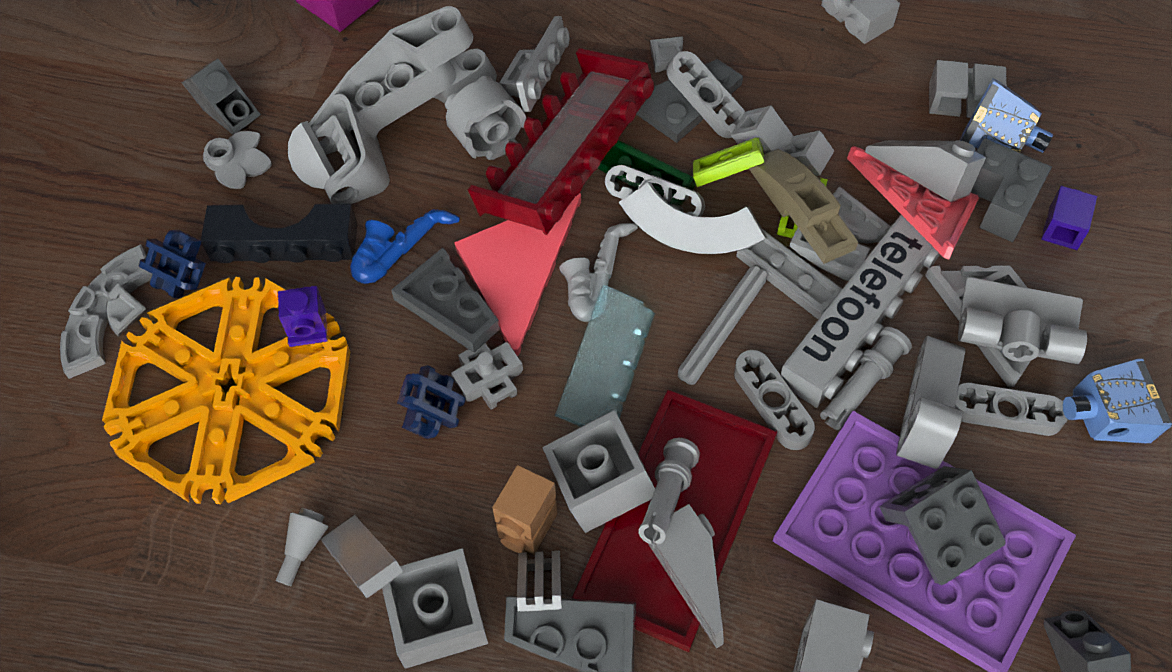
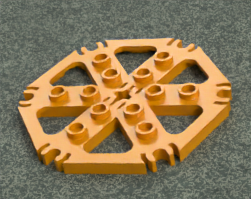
(205, 401)

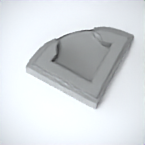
(664, 51)
(122, 309)

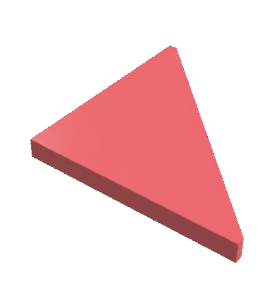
(929, 213)
(513, 268)

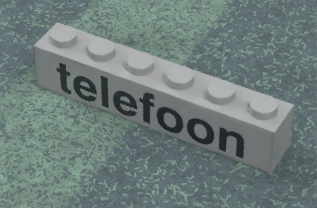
(857, 313)

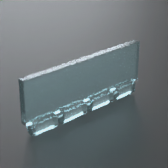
(602, 353)

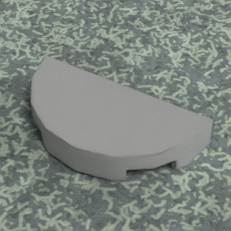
(308, 157)
(859, 219)

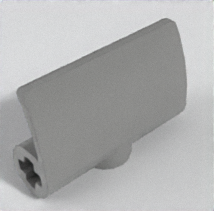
(1022, 321)

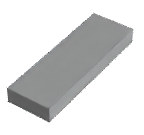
(791, 275)
(361, 556)

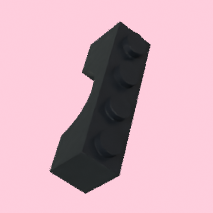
(323, 234)

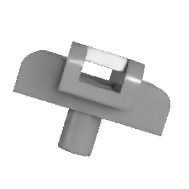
(491, 371)

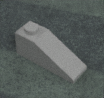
(940, 166)
(690, 564)

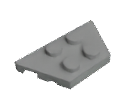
(951, 287)

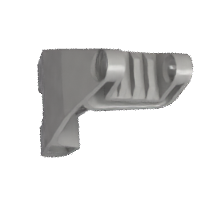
(390, 80)

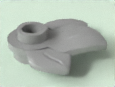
(236, 158)

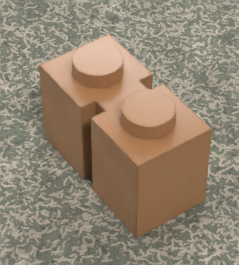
(525, 510)

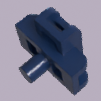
(175, 259)
(429, 406)

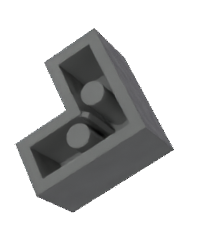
(1011, 186)

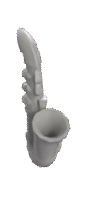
(585, 286)

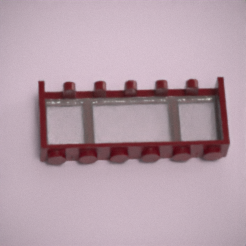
(568, 143)

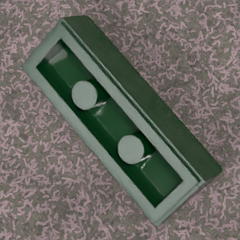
(628, 156)

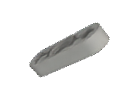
(708, 80)
(634, 176)
(773, 382)
(1022, 400)

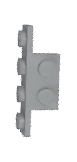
(534, 68)

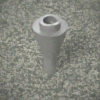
(302, 536)

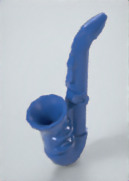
(378, 254)

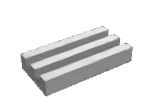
(538, 565)

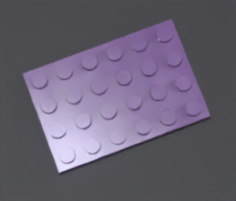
(847, 537)

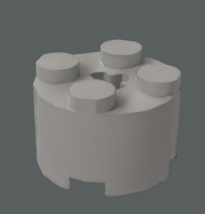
(484, 118)

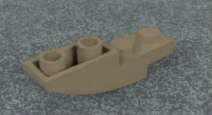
(807, 201)

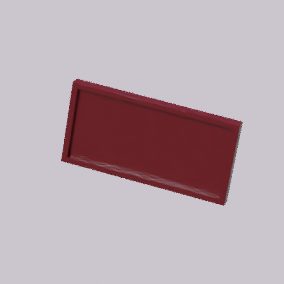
(720, 488)

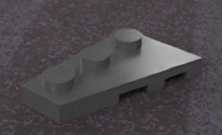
(673, 113)

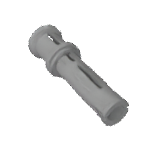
(875, 365)
(672, 478)

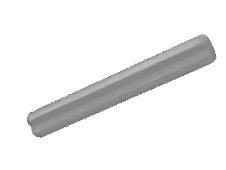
(722, 325)

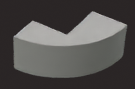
(764, 123)

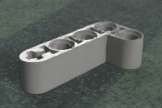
(930, 412)

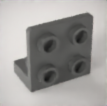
(947, 521)

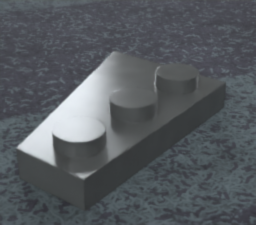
(447, 302)
(581, 634)

